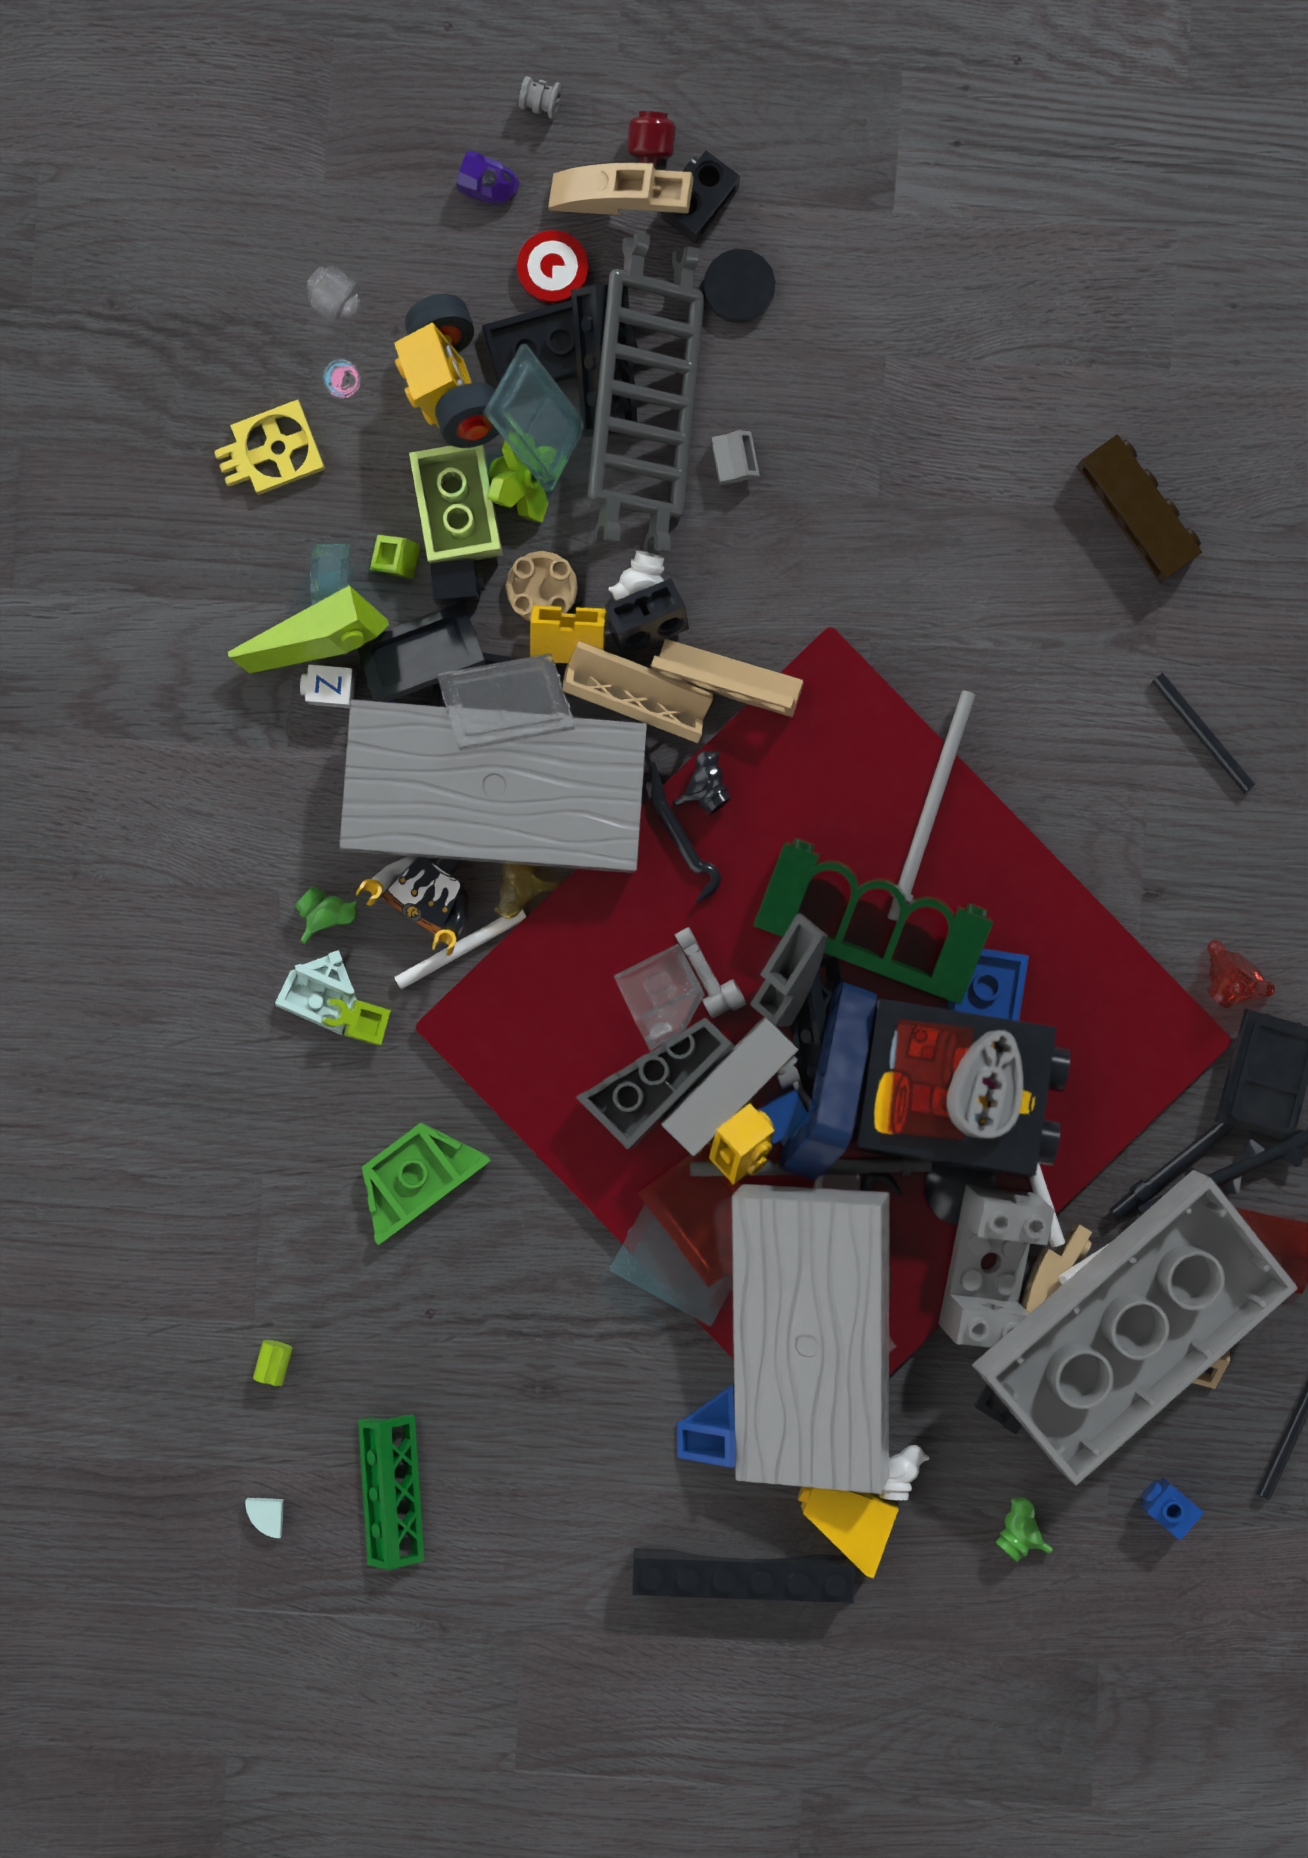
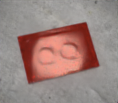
(922, 1075)

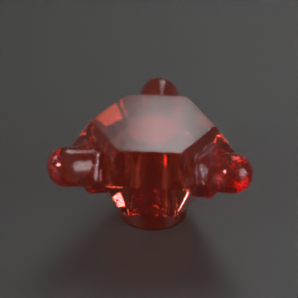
(1235, 978)

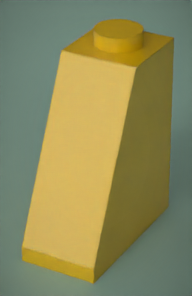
(853, 1521)

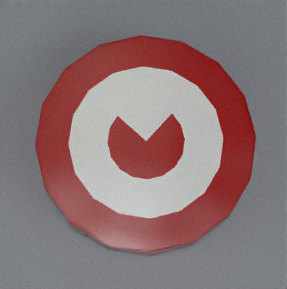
(552, 266)

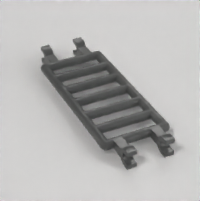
(681, 289)

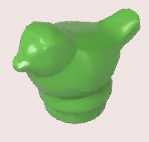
(324, 911)
(1021, 1531)

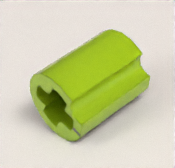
(272, 1362)

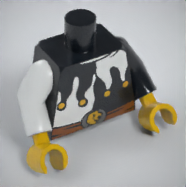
(424, 894)

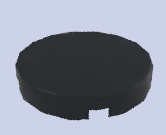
(739, 285)

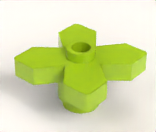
(516, 484)

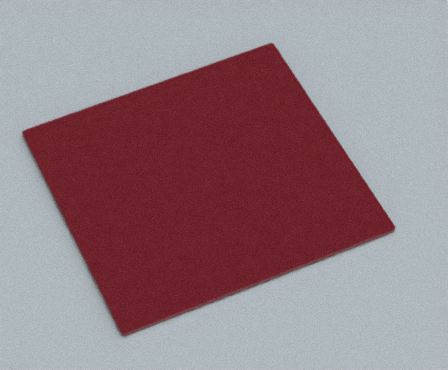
(852, 779)

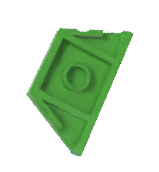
(415, 1176)

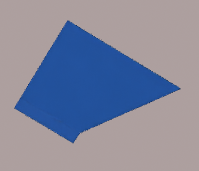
(709, 1432)

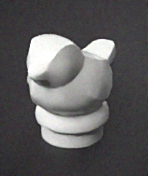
(643, 573)
(903, 1470)

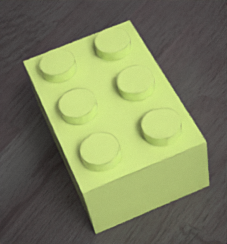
(455, 504)

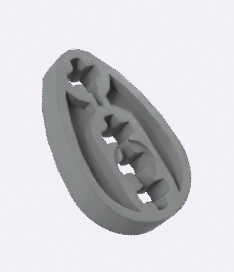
(966, 1087)

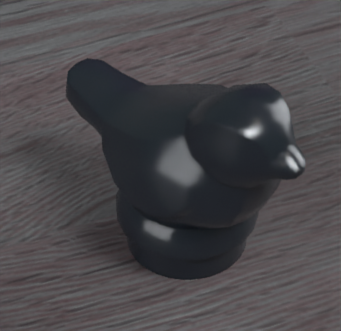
(706, 784)

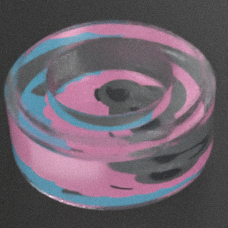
(341, 378)

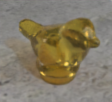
(519, 889)

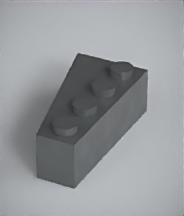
(653, 1085)

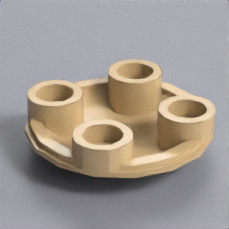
(542, 581)

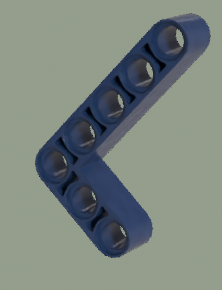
(837, 1085)

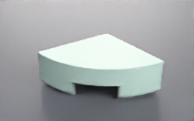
(266, 1515)

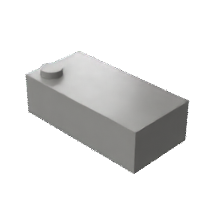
(730, 1085)

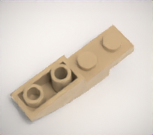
(618, 187)
(1049, 1265)

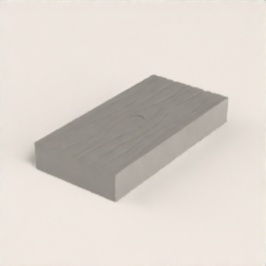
(520, 802)
(1135, 1326)
(811, 1337)

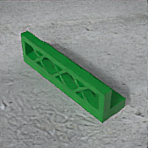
(384, 1493)

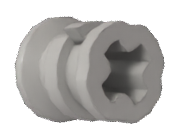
(540, 96)

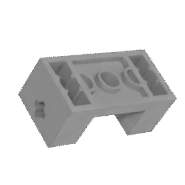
(981, 1302)

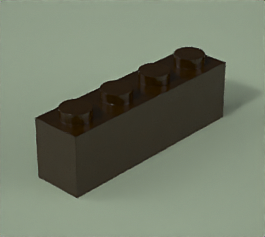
(1139, 507)

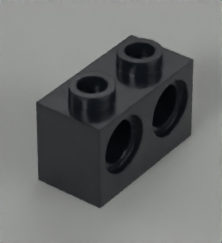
(706, 200)
(646, 617)

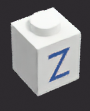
(328, 686)

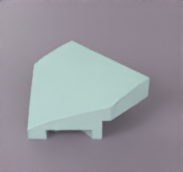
(312, 985)

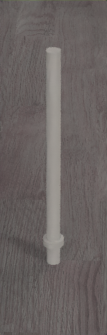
(933, 800)

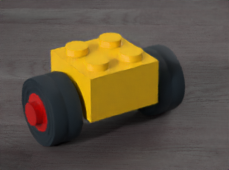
(437, 372)

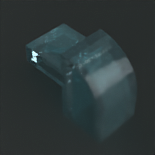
(330, 570)

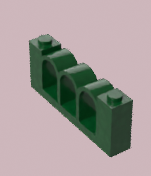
(957, 957)

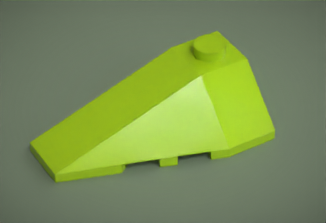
(318, 632)

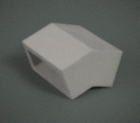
(734, 457)

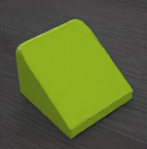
(395, 556)

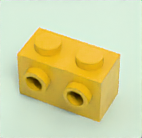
(742, 1144)

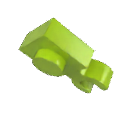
(362, 1021)

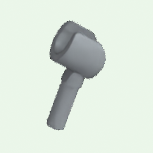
(792, 1078)

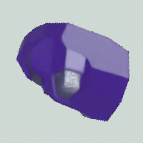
(486, 179)

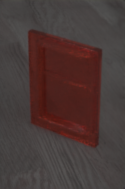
(696, 1215)

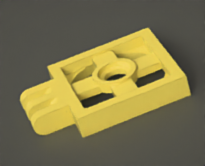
(245, 460)

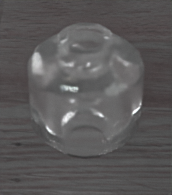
(333, 292)

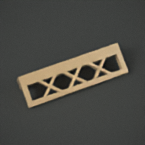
(729, 677)
(636, 691)

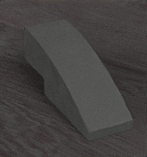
(790, 972)

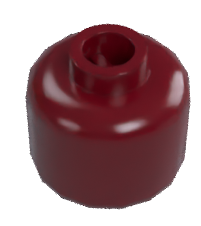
(651, 137)

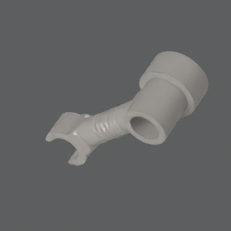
(720, 997)

